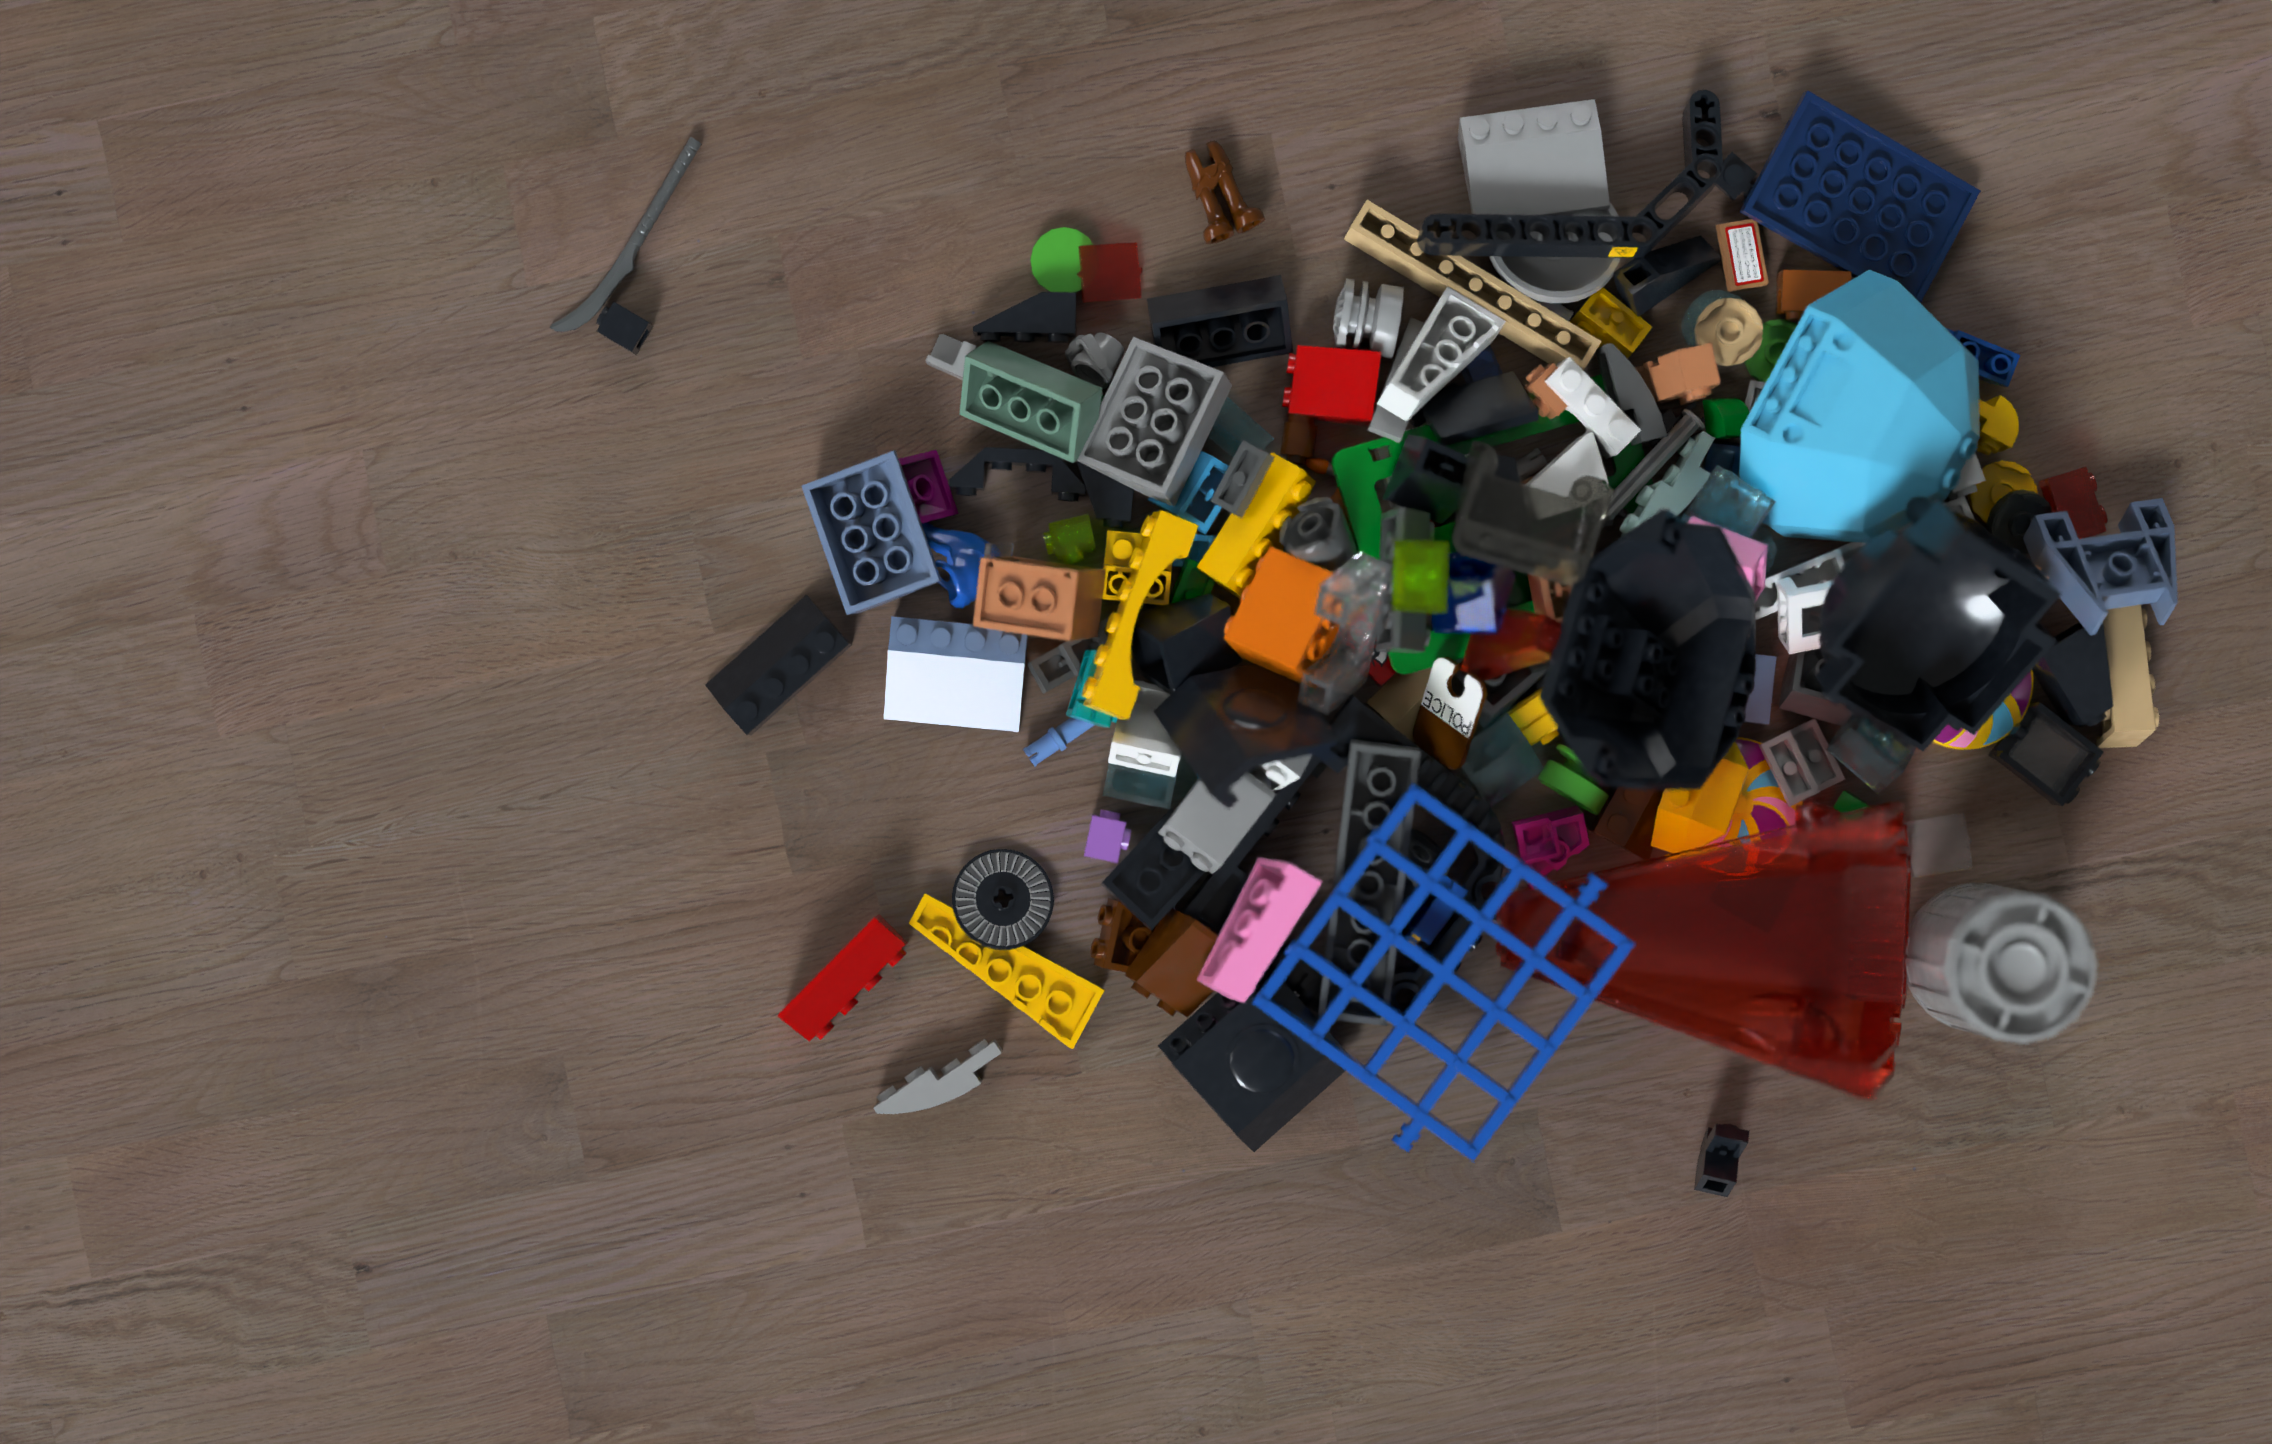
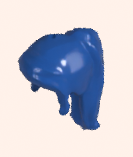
(963, 561)

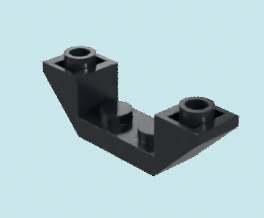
(972, 475)

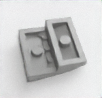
(1801, 762)

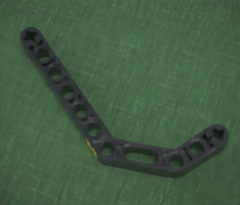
(1587, 227)

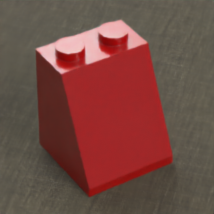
(1332, 384)

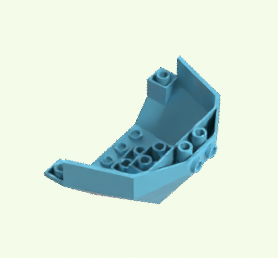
(1861, 415)

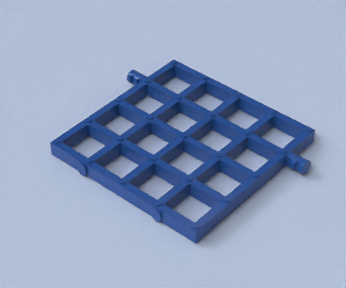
(1443, 972)

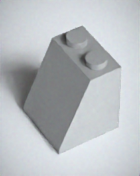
(1208, 828)

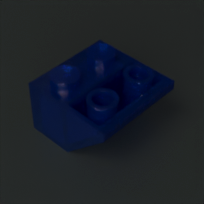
(1474, 596)

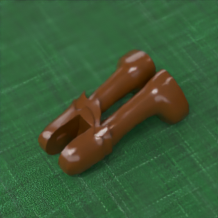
(1204, 184)

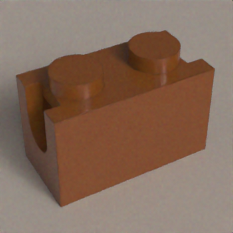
(1802, 287)

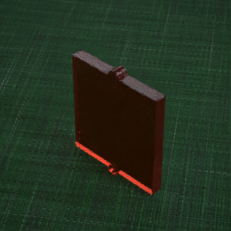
(1109, 272)

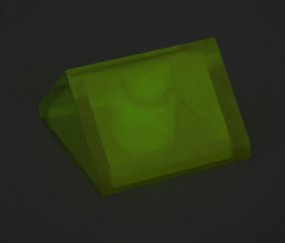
(1420, 577)

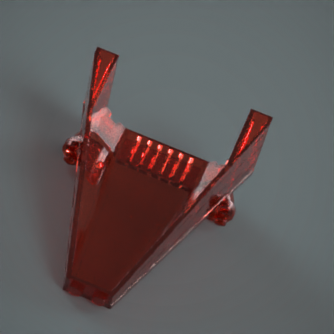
(1757, 942)

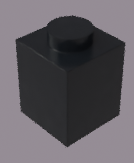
(623, 327)

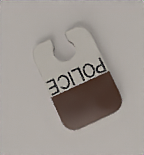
(1445, 719)

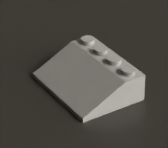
(1535, 160)
(1155, 420)

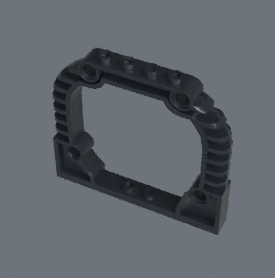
(1356, 721)

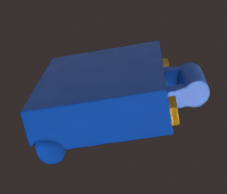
(1432, 915)

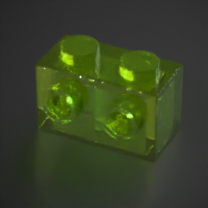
(1070, 539)

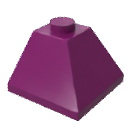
(928, 486)

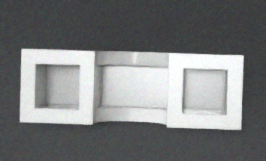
(1593, 408)

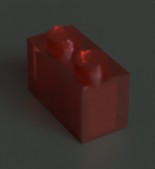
(2076, 495)

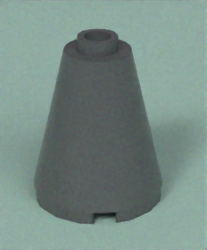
(1319, 535)

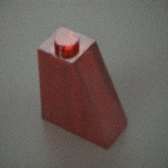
(1521, 642)

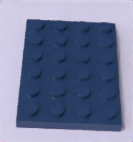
(1859, 197)

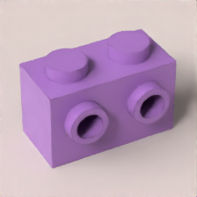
(1107, 836)

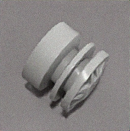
(1368, 317)

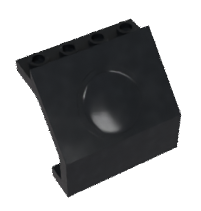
(1241, 721)
(1250, 1063)

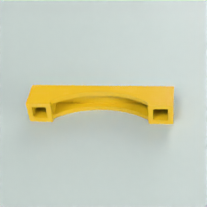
(1112, 684)

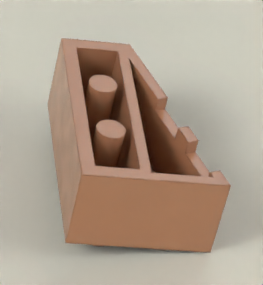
(1682, 375)

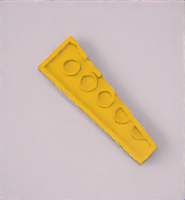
(1030, 981)

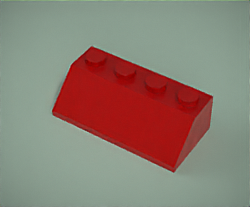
(843, 977)

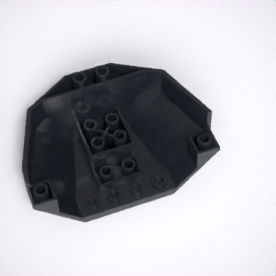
(1655, 657)

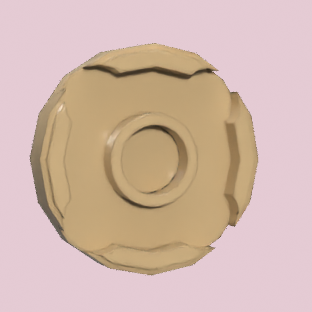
(1723, 323)

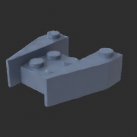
(2112, 568)

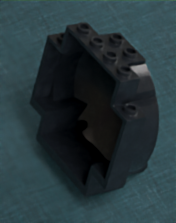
(1932, 626)

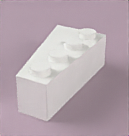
(1443, 348)

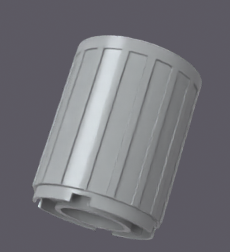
(1999, 962)

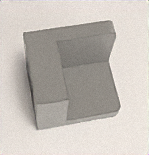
(949, 355)

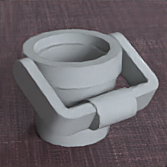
(1096, 359)

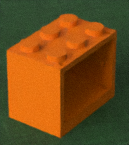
(1278, 616)

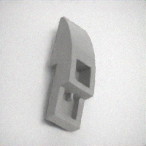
(928, 1090)

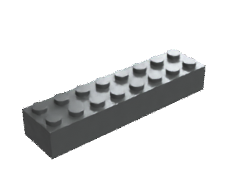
(1373, 785)

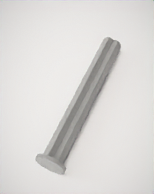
(1653, 462)

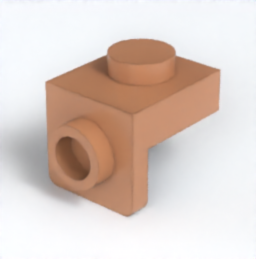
(1543, 397)

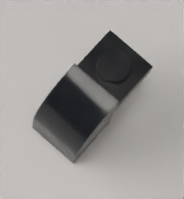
(1720, 1158)

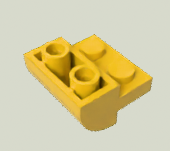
(1997, 425)
(1116, 562)

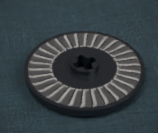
(1015, 876)

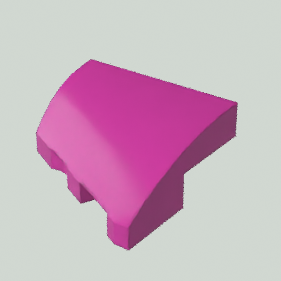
(1550, 839)

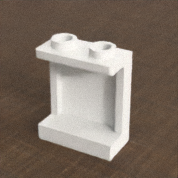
(1142, 739)

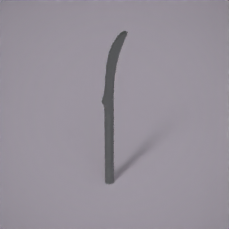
(625, 261)

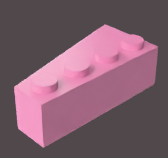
(1257, 927)

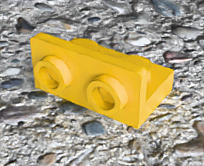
(1611, 322)

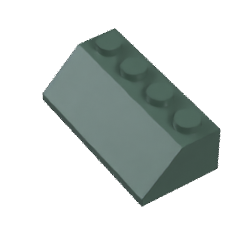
(1029, 400)

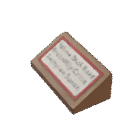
(1742, 255)

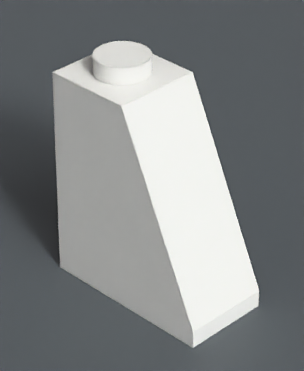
(1574, 461)

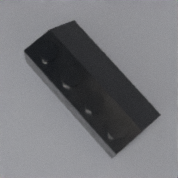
(1224, 322)
(777, 665)

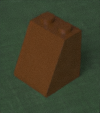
(1172, 964)

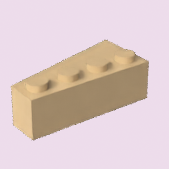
(2131, 684)

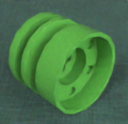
(1572, 782)

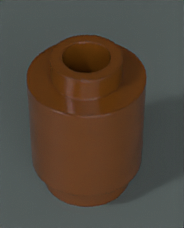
(1299, 439)

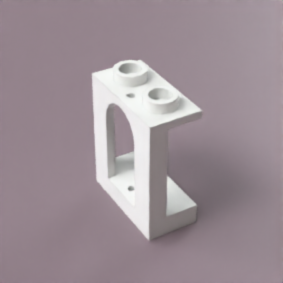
(1790, 605)

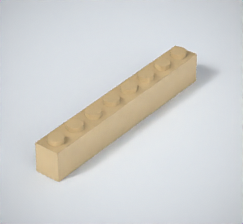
(1526, 320)

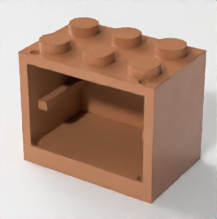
(1039, 598)

